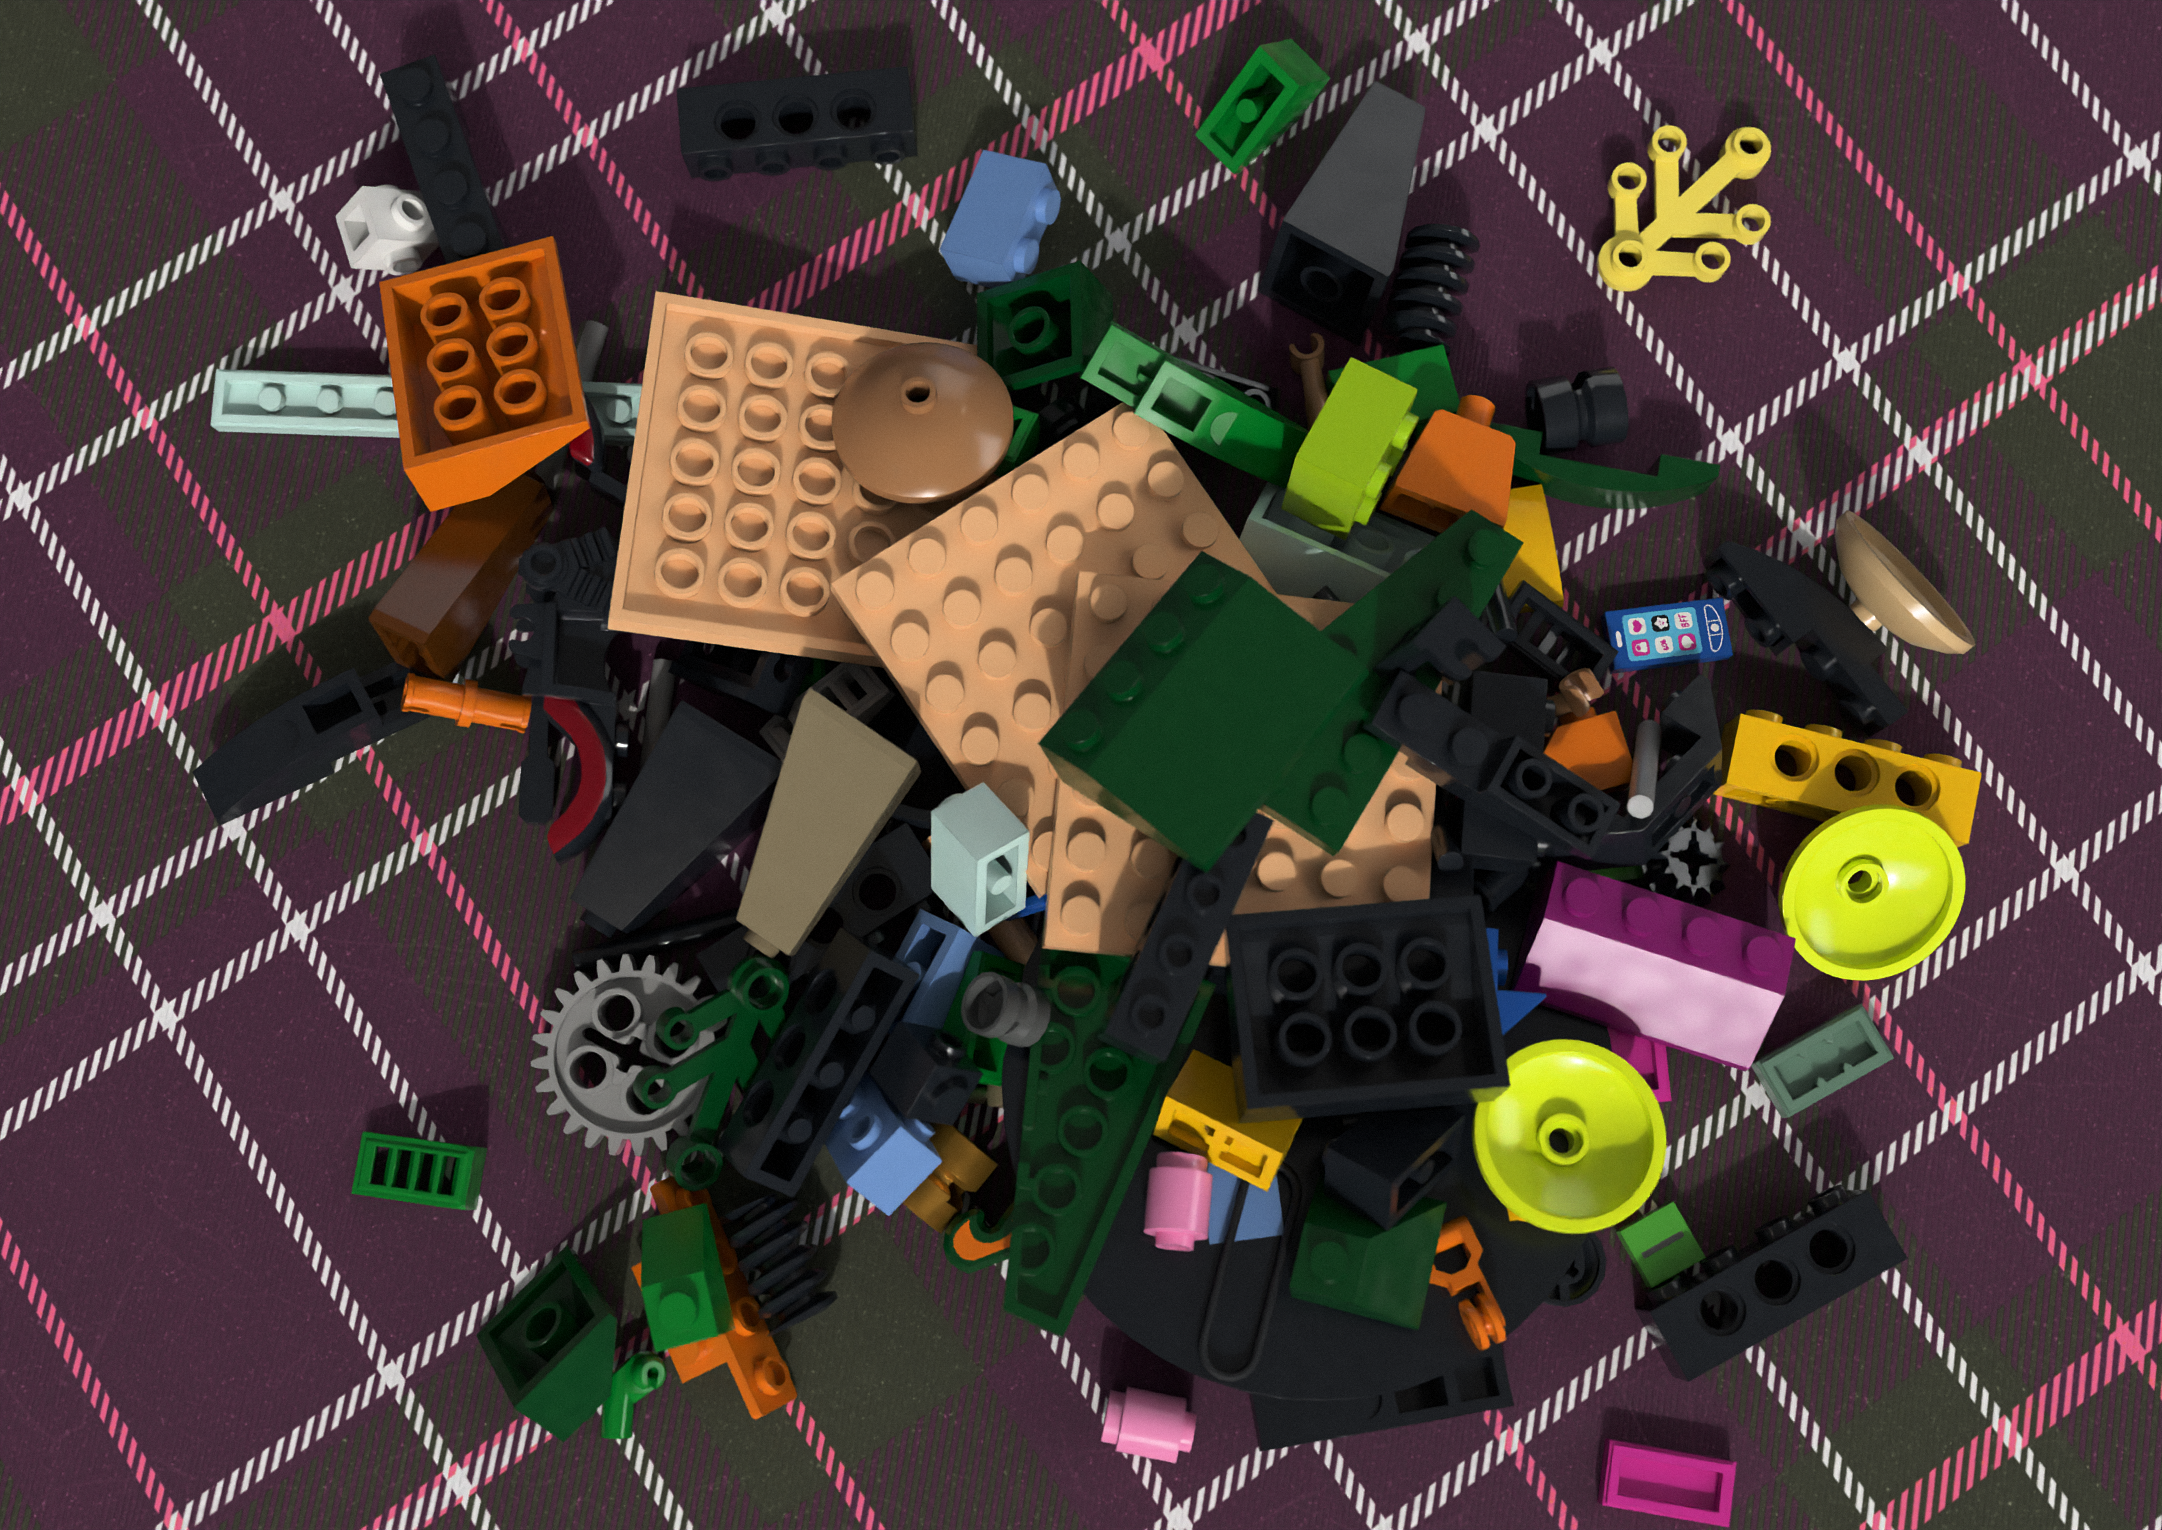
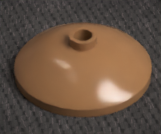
(929, 446)

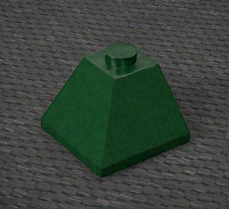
(1042, 324)
(1363, 1267)
(554, 1346)

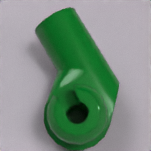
(630, 1383)

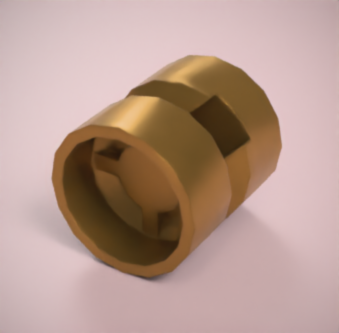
(962, 1169)

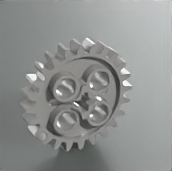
(611, 1105)

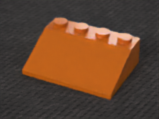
(482, 370)

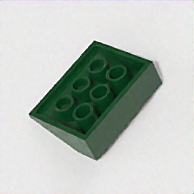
(1202, 711)

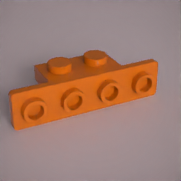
(747, 1349)

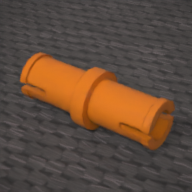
(466, 703)

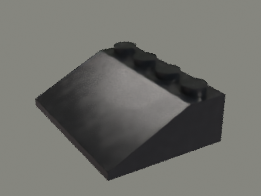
(1363, 1009)

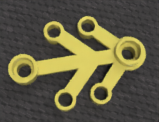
(1679, 215)

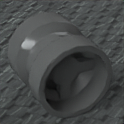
(1005, 1009)

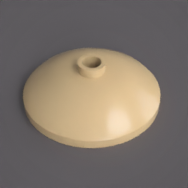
(1895, 591)

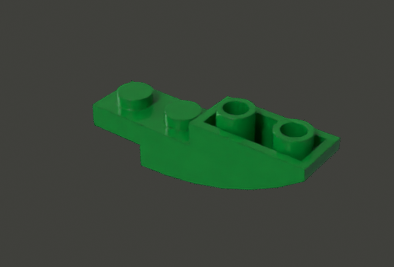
(1194, 406)

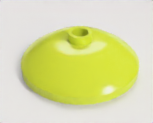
(1892, 913)
(1610, 1129)

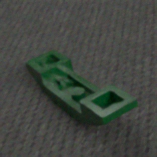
(1666, 482)

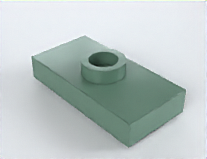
(1821, 1061)

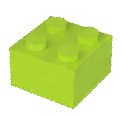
(1351, 450)

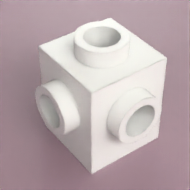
(387, 229)

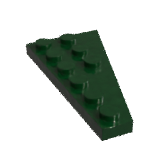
(1346, 762)
(1081, 1135)

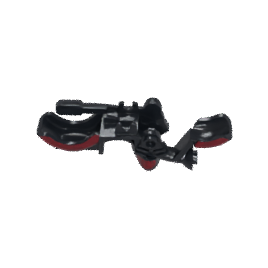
(566, 665)

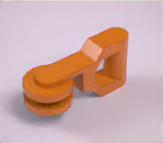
(1487, 1316)

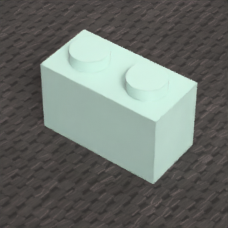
(979, 858)

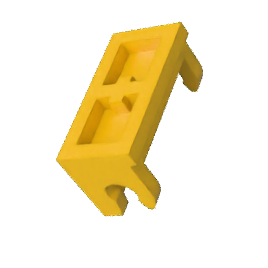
(1204, 1121)

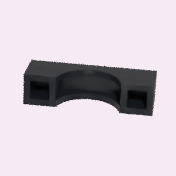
(443, 159)

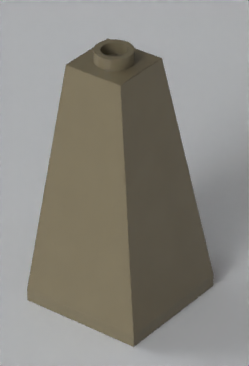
(823, 817)

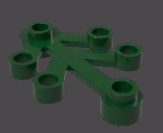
(723, 1060)

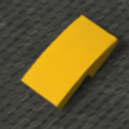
(1537, 558)

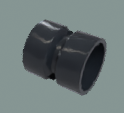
(1584, 410)

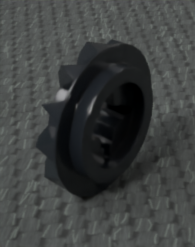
(1674, 879)

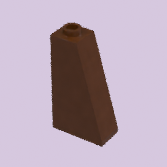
(460, 577)

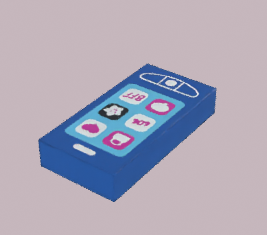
(1667, 635)

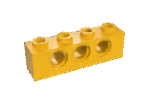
(1751, 775)

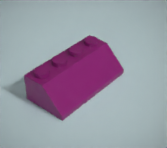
(1653, 965)

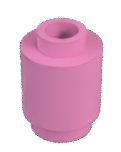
(1178, 1200)
(1148, 1424)

